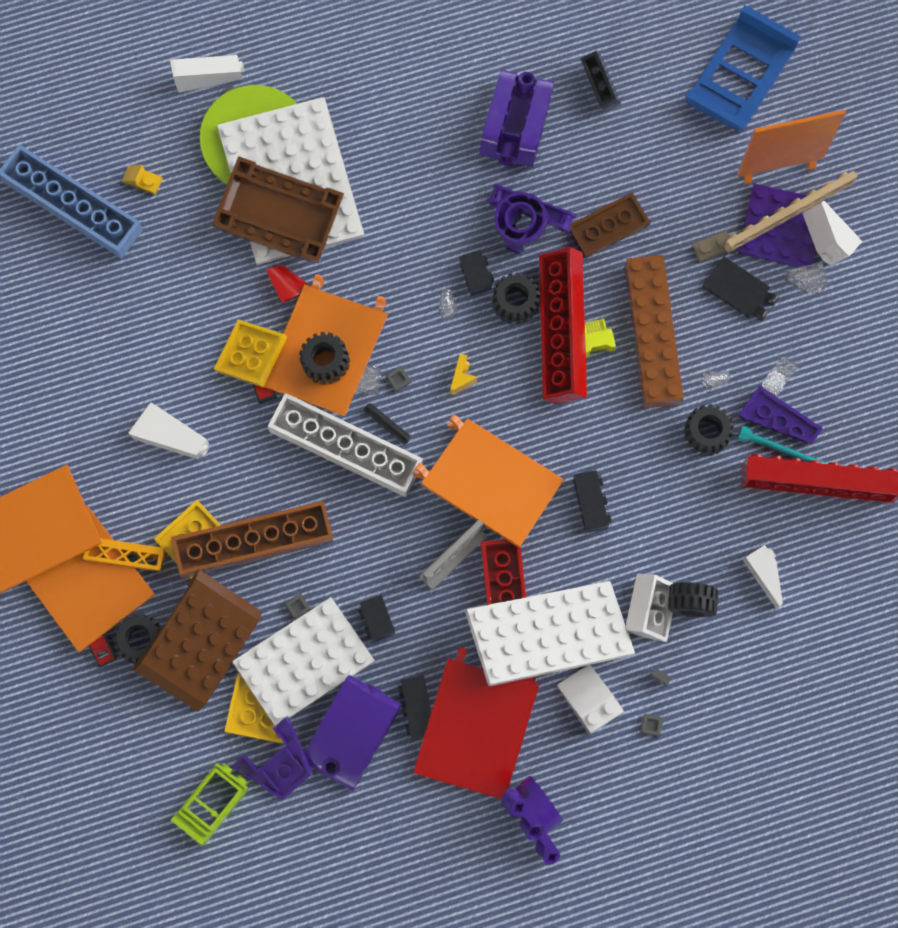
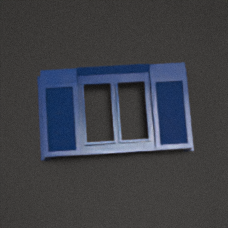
(759, 39)

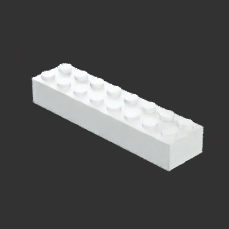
(344, 444)

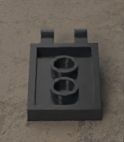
(739, 289)

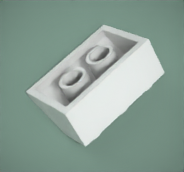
(648, 608)

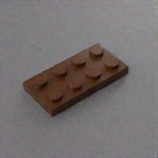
(609, 225)

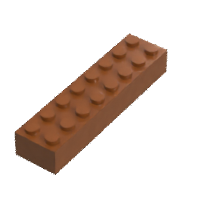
(653, 331)
(252, 539)

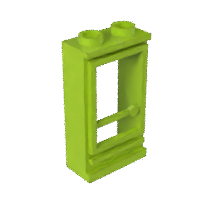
(194, 825)

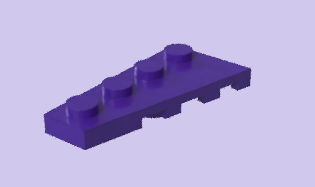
(778, 416)

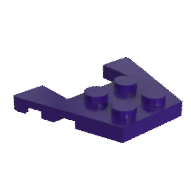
(284, 770)

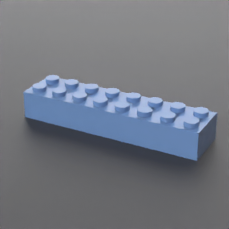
(70, 201)

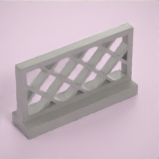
(454, 555)

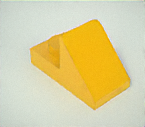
(143, 180)
(461, 380)

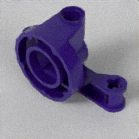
(509, 210)
(536, 814)

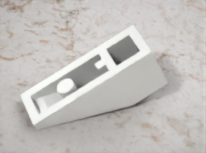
(765, 571)

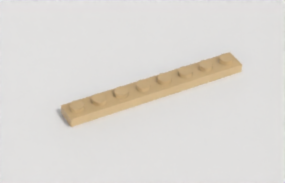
(795, 208)

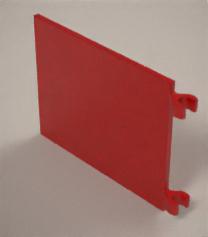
(475, 729)

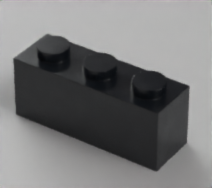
(600, 81)
(591, 501)
(416, 706)

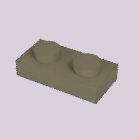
(711, 246)

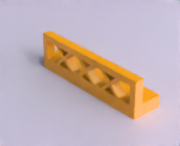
(133, 549)

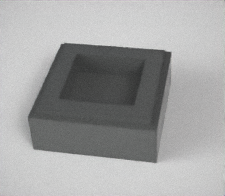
(398, 379)
(297, 606)
(660, 677)
(651, 725)

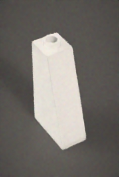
(205, 71)
(167, 432)

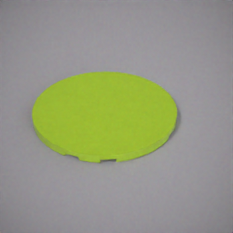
(231, 106)

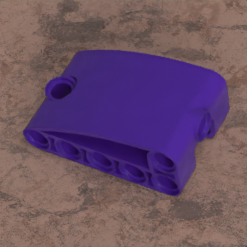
(516, 118)
(352, 731)

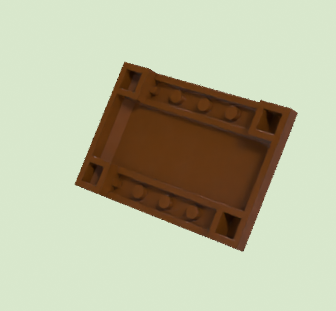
(277, 211)
(198, 641)

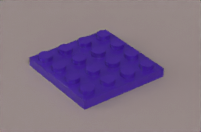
(786, 243)

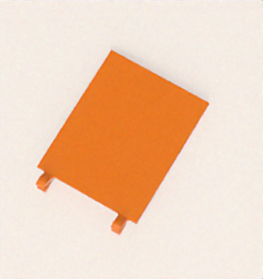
(790, 144)
(324, 312)
(490, 481)
(43, 527)
(90, 595)

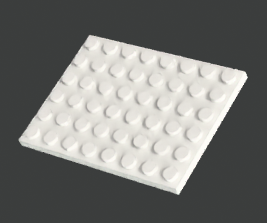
(300, 145)

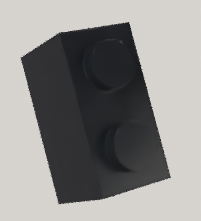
(476, 273)
(377, 618)

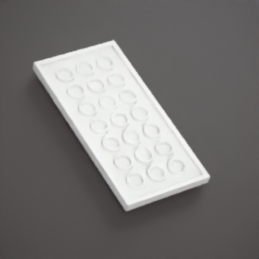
(549, 633)

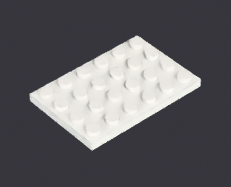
(303, 661)

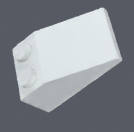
(830, 233)
(590, 699)

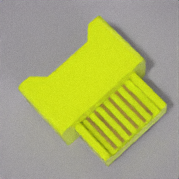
(598, 337)

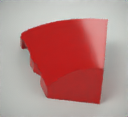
(285, 283)

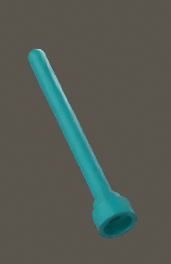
(747, 435)

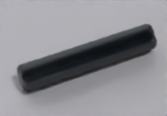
(387, 423)

